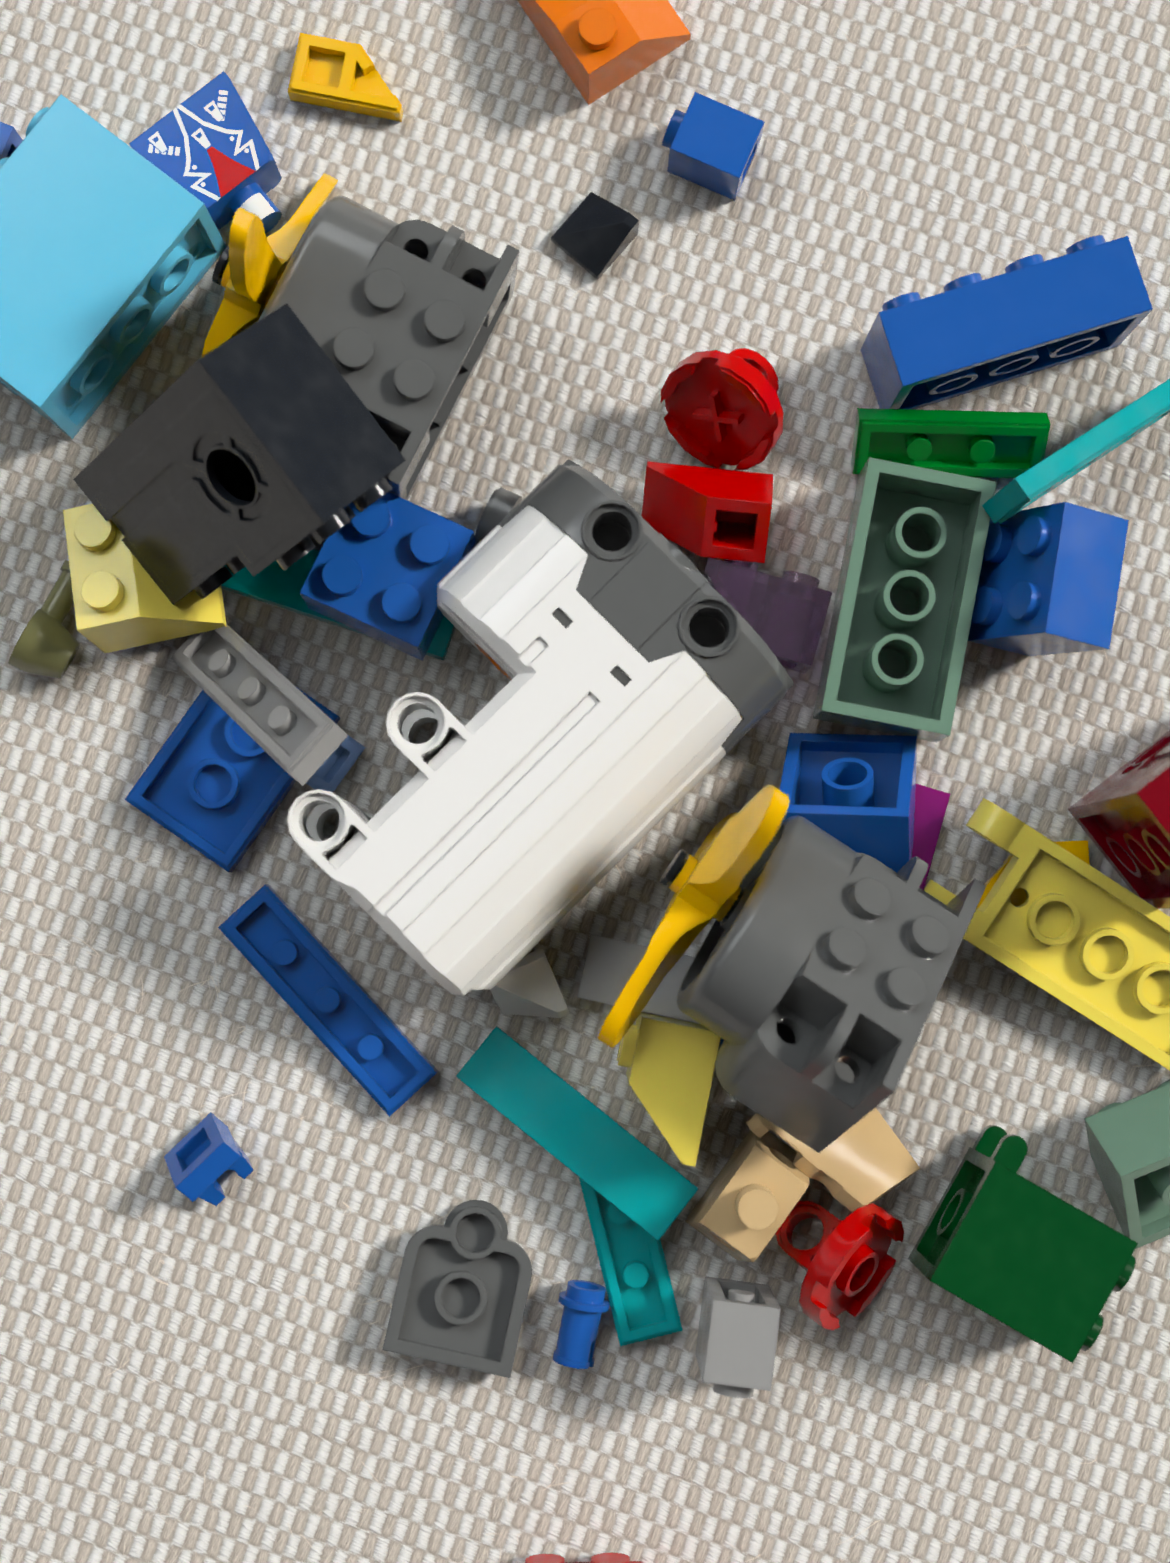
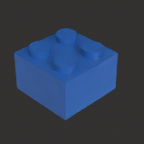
(385, 572)
(1049, 581)

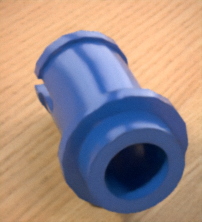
(580, 1323)

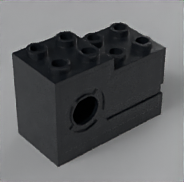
(242, 461)

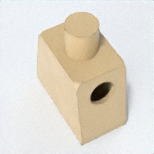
(750, 1197)

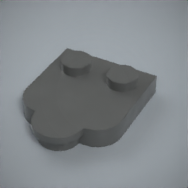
(462, 1292)

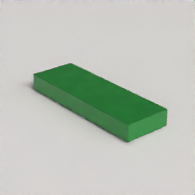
(951, 440)

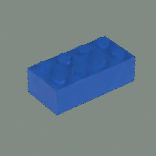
(1005, 324)

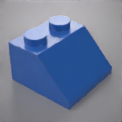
(855, 790)

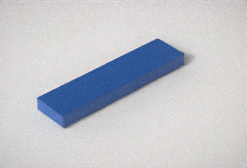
(328, 999)

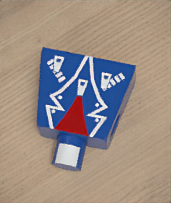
(215, 153)

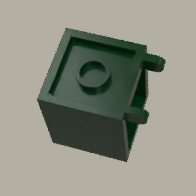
(1022, 1250)

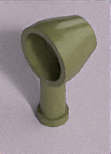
(45, 643)

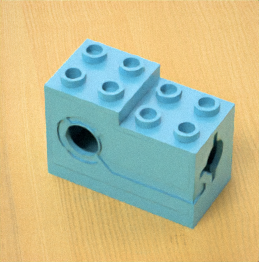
(89, 261)

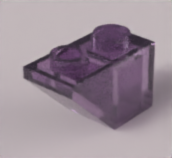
(781, 610)

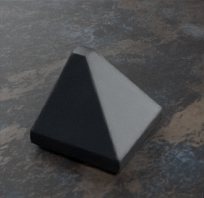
(596, 234)

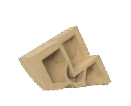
(856, 1166)

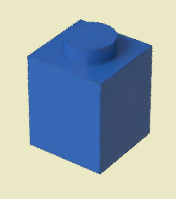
(712, 145)

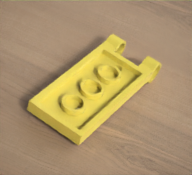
(1074, 934)

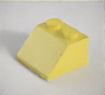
(116, 597)
(672, 1075)

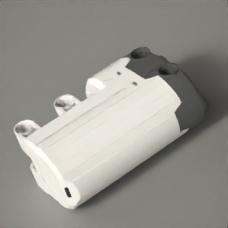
(612, 712)

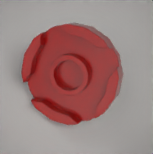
(846, 1264)

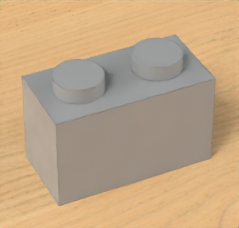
(737, 1336)

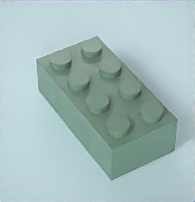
(904, 600)

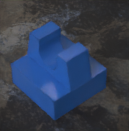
(203, 1158)

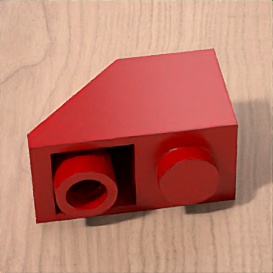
(710, 509)

